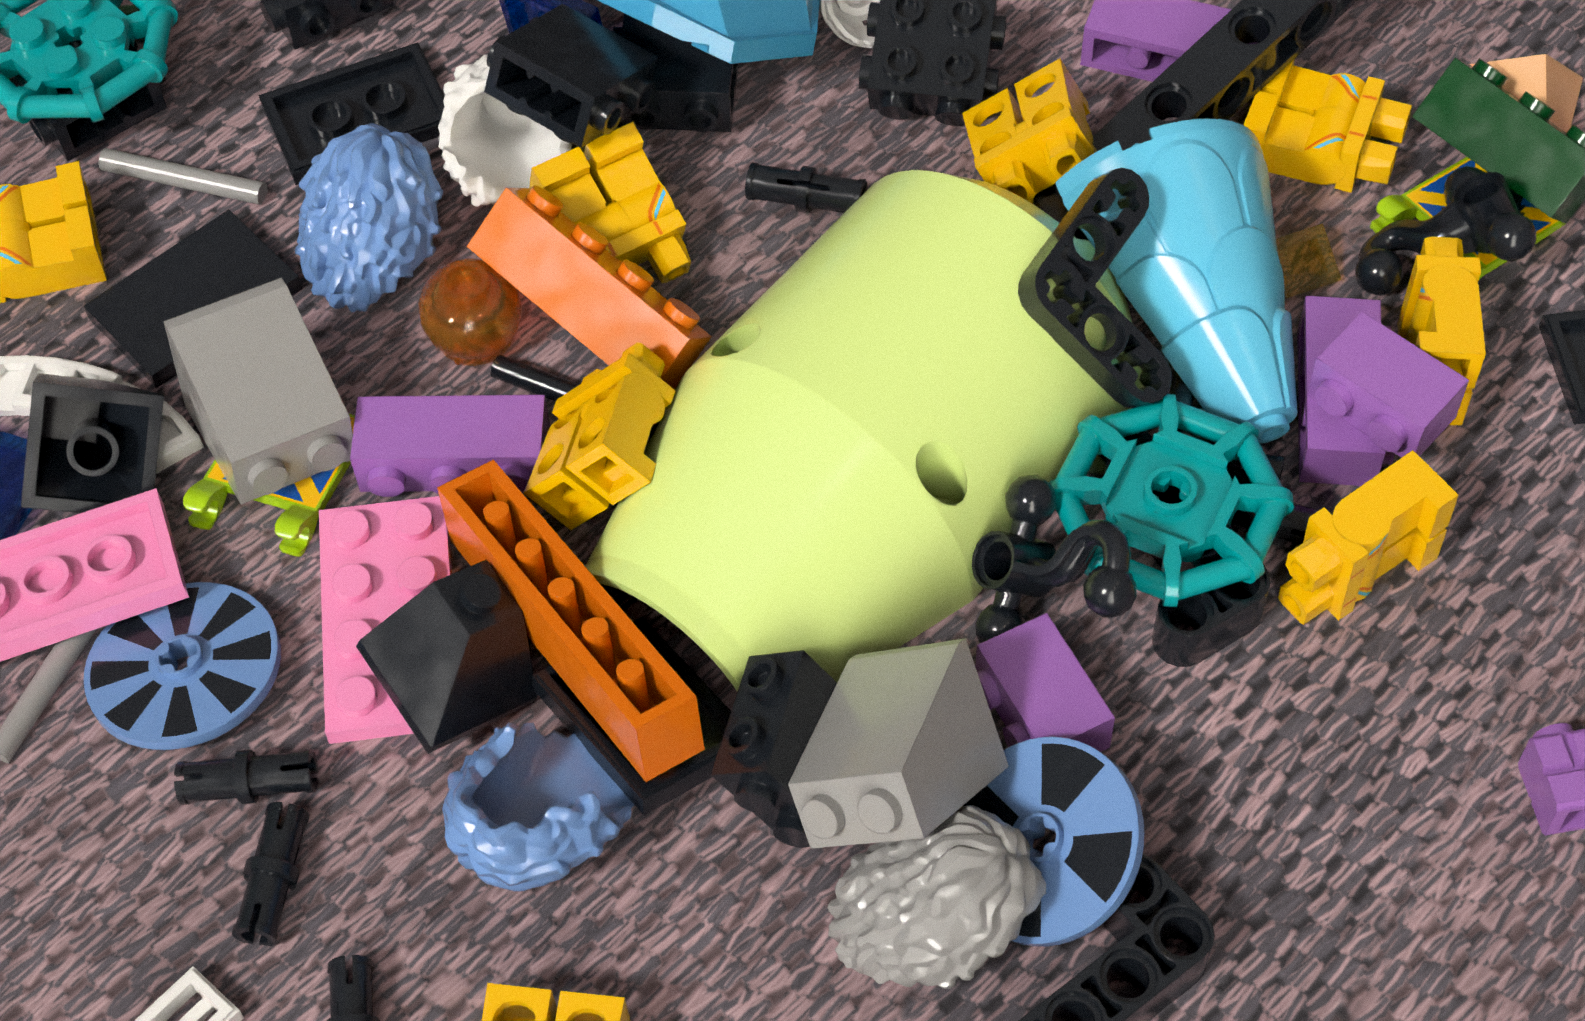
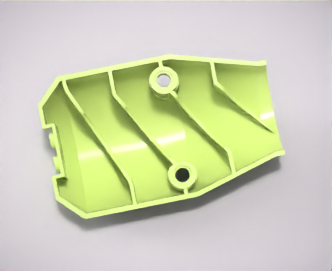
(858, 433)

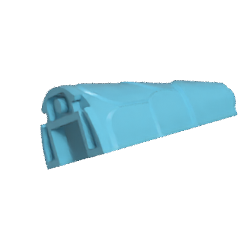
(1207, 266)

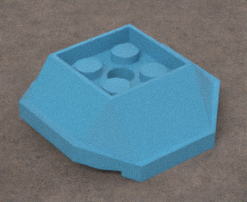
(733, 28)

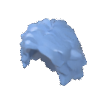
(366, 215)
(530, 808)

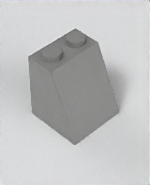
(259, 390)
(897, 747)

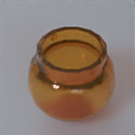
(469, 311)

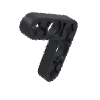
(1076, 283)

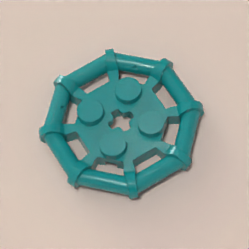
(97, 71)
(1206, 491)

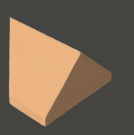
(1547, 81)

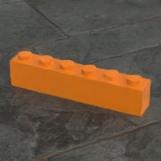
(575, 622)

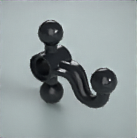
(1477, 213)
(1027, 566)

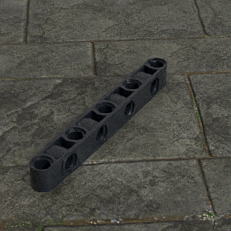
(1215, 74)

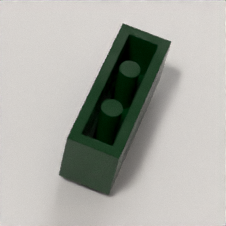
(1508, 136)

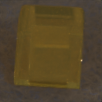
(1307, 261)

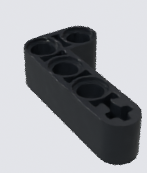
(1213, 614)
(1138, 956)

